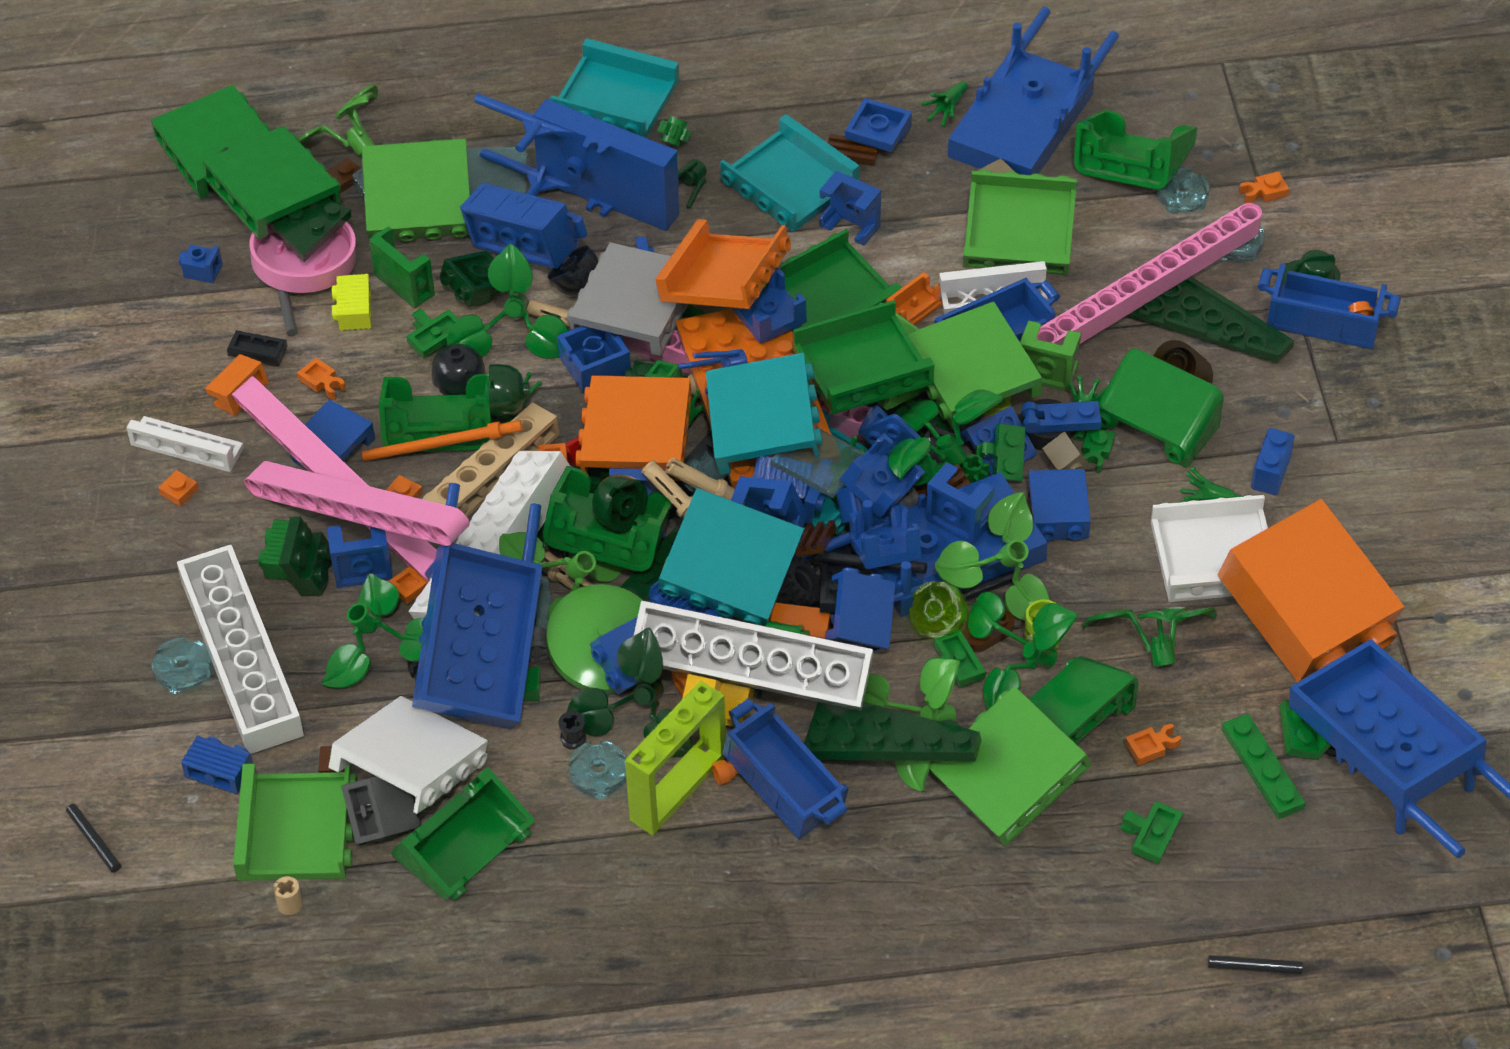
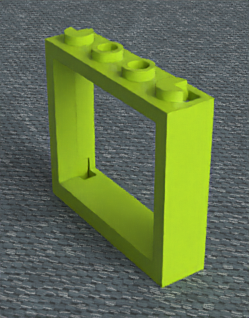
(654, 804)

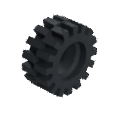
(801, 584)

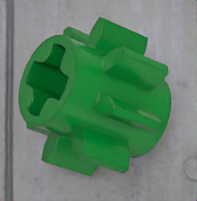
(674, 131)
(975, 468)

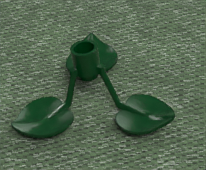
(636, 657)

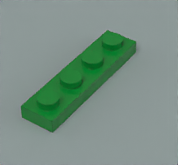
(1263, 766)

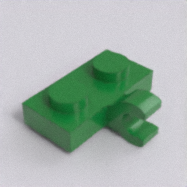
(430, 333)
(1007, 451)
(957, 648)
(1153, 832)

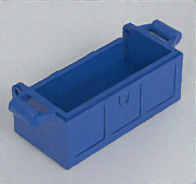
(533, 224)
(1017, 304)
(1320, 307)
(783, 769)

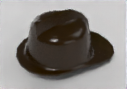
(1185, 358)

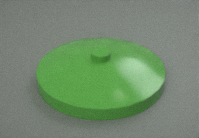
(581, 620)

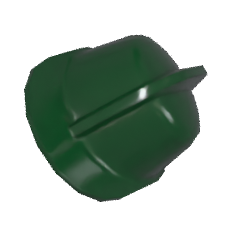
(1315, 263)

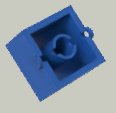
(592, 353)

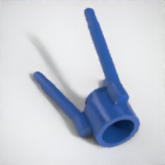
(726, 358)

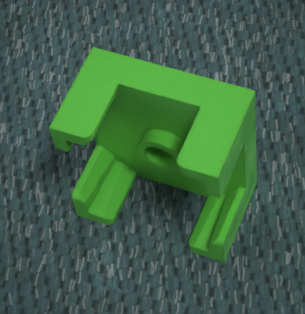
(1052, 360)

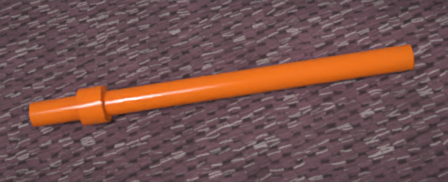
(493, 430)

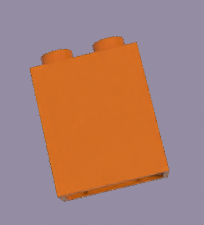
(1310, 590)

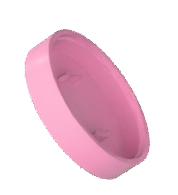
(285, 271)

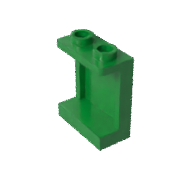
(406, 278)

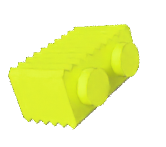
(353, 302)

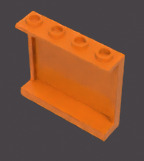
(720, 267)
(634, 422)

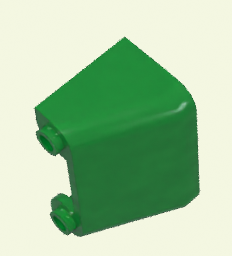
(1110, 154)
(1162, 404)
(422, 417)
(575, 528)
(1086, 696)
(464, 835)

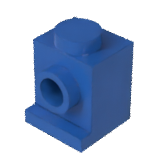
(201, 263)

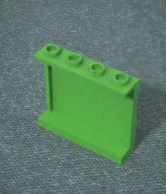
(416, 189)
(1020, 220)
(975, 354)
(1018, 767)
(292, 826)

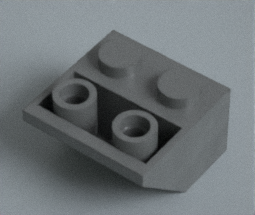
(378, 809)

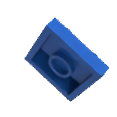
(879, 125)

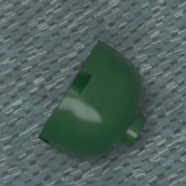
(506, 391)
(619, 502)

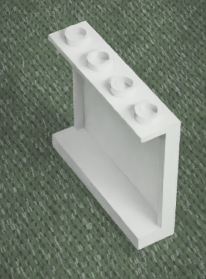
(1196, 539)
(411, 751)

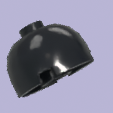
(574, 272)
(454, 368)

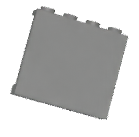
(625, 298)

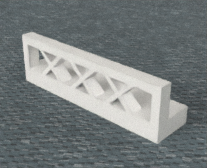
(969, 283)
(184, 443)

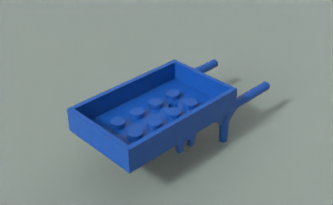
(1025, 106)
(594, 162)
(936, 539)
(474, 662)
(1393, 732)

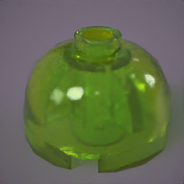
(938, 609)

